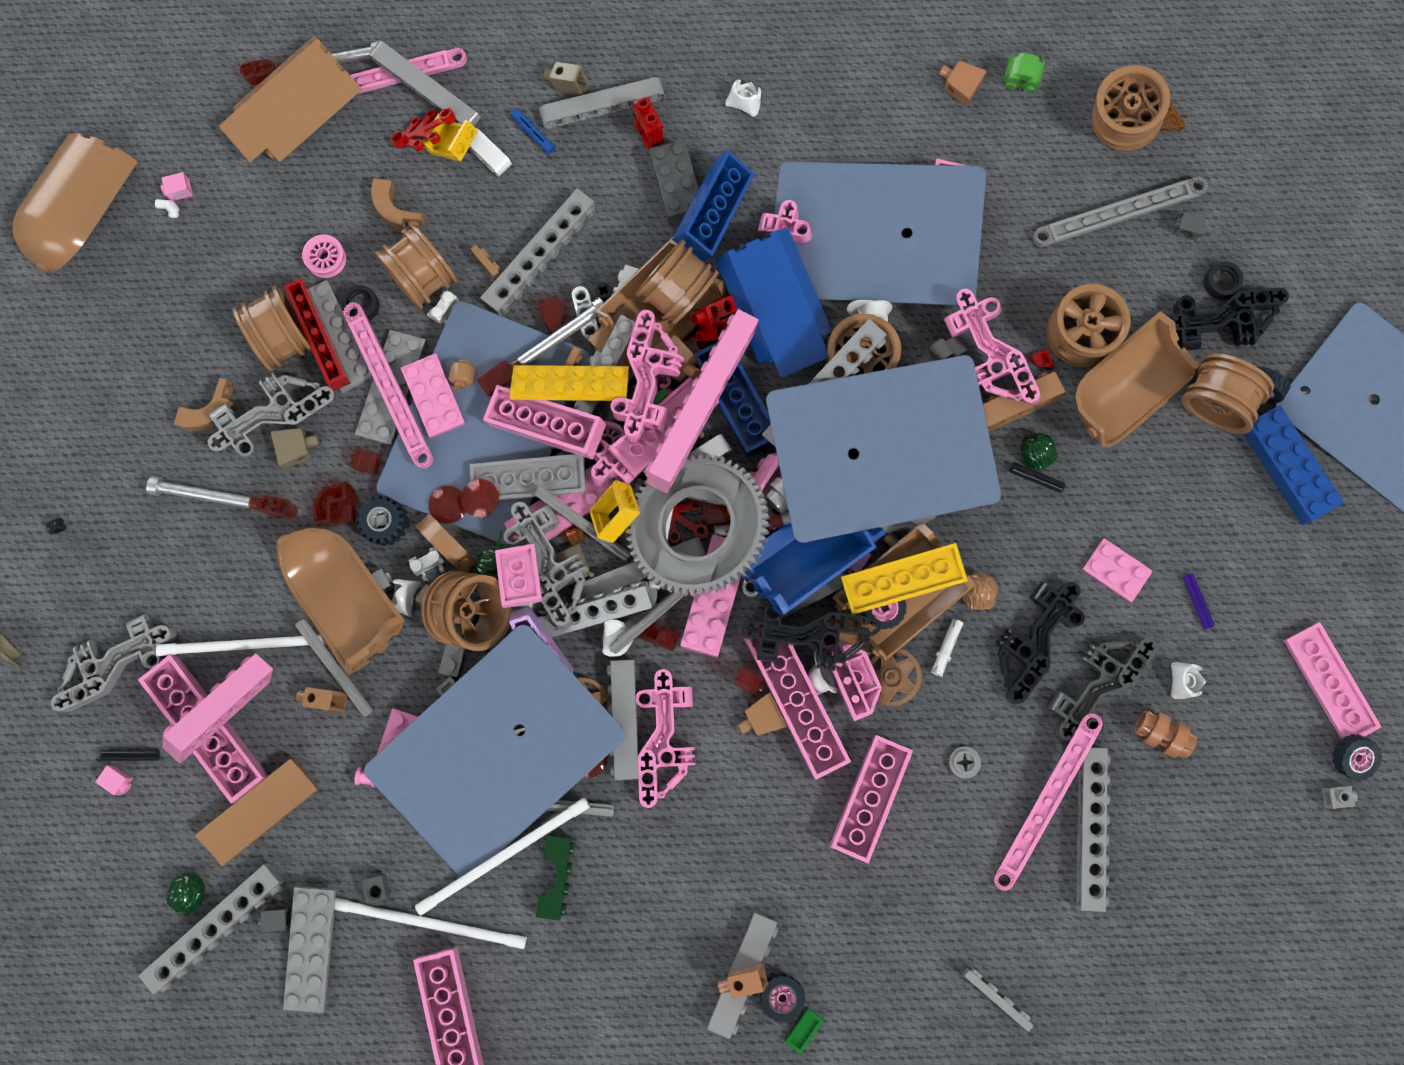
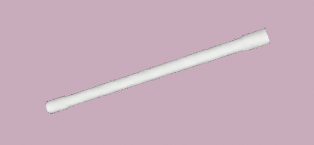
(173, 648)
(431, 901)
(507, 939)

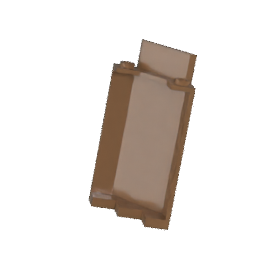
(290, 103)
(626, 303)
(920, 609)

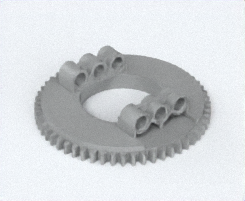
(714, 483)

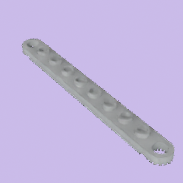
(1120, 211)

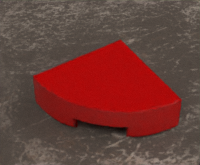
(1041, 359)

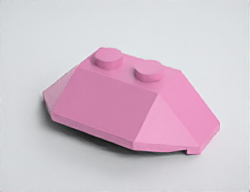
(767, 473)
(856, 682)

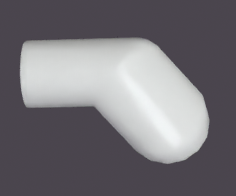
(169, 205)

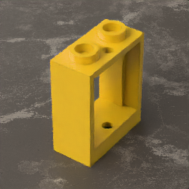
(617, 494)

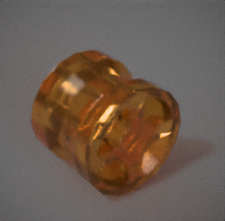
(575, 535)

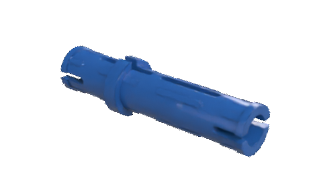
(519, 117)

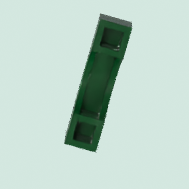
(552, 903)

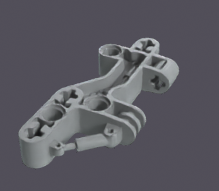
(237, 428)
(533, 531)
(110, 667)

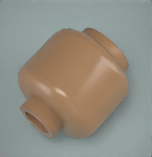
(462, 374)

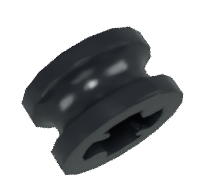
(56, 526)

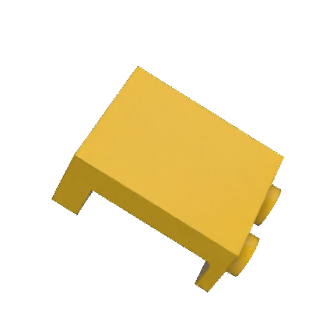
(454, 140)

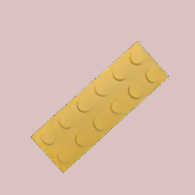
(569, 382)
(904, 578)

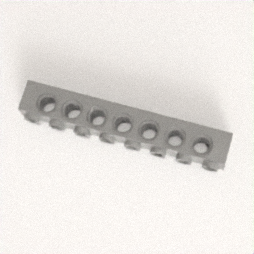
(576, 202)
(868, 330)
(1098, 901)
(154, 975)

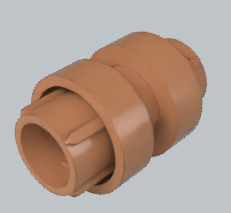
(1157, 729)

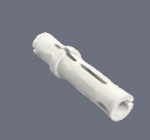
(948, 644)

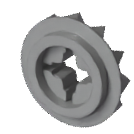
(971, 769)

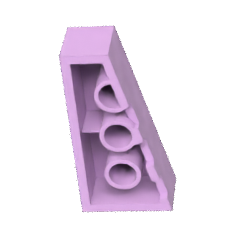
(527, 617)

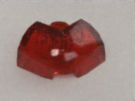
(334, 505)

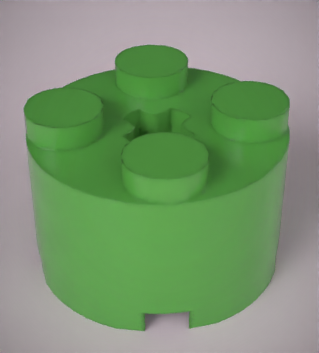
(1024, 72)

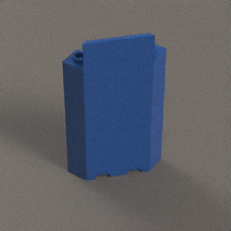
(775, 288)
(795, 570)

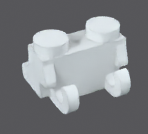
(443, 308)
(423, 564)

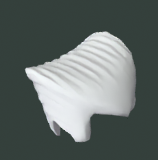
(744, 98)
(404, 595)
(612, 631)
(1186, 680)

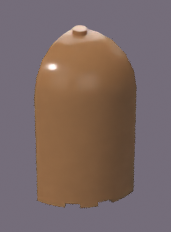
(69, 200)
(1134, 381)
(338, 595)

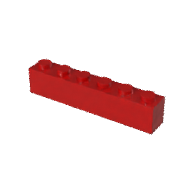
(317, 334)

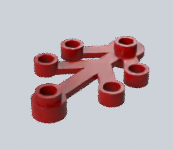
(403, 139)
(686, 522)

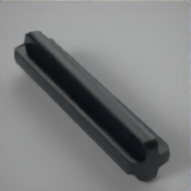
(1037, 477)
(129, 755)

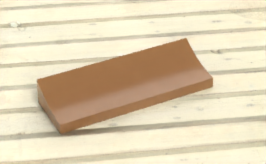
(257, 812)

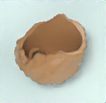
(983, 594)

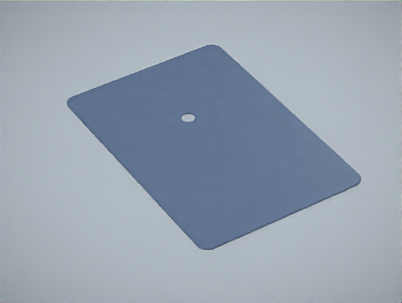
(859, 221)
(485, 342)
(1354, 362)
(916, 440)
(466, 772)

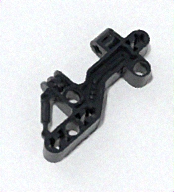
(1192, 323)
(1055, 610)
(775, 633)

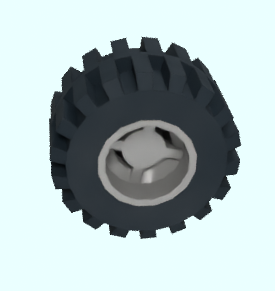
(382, 520)

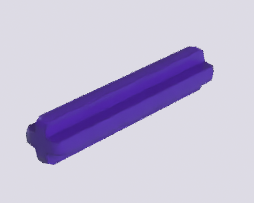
(1198, 601)

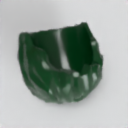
(1038, 451)
(487, 564)
(186, 893)

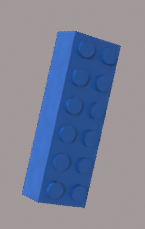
(714, 205)
(741, 408)
(1292, 466)

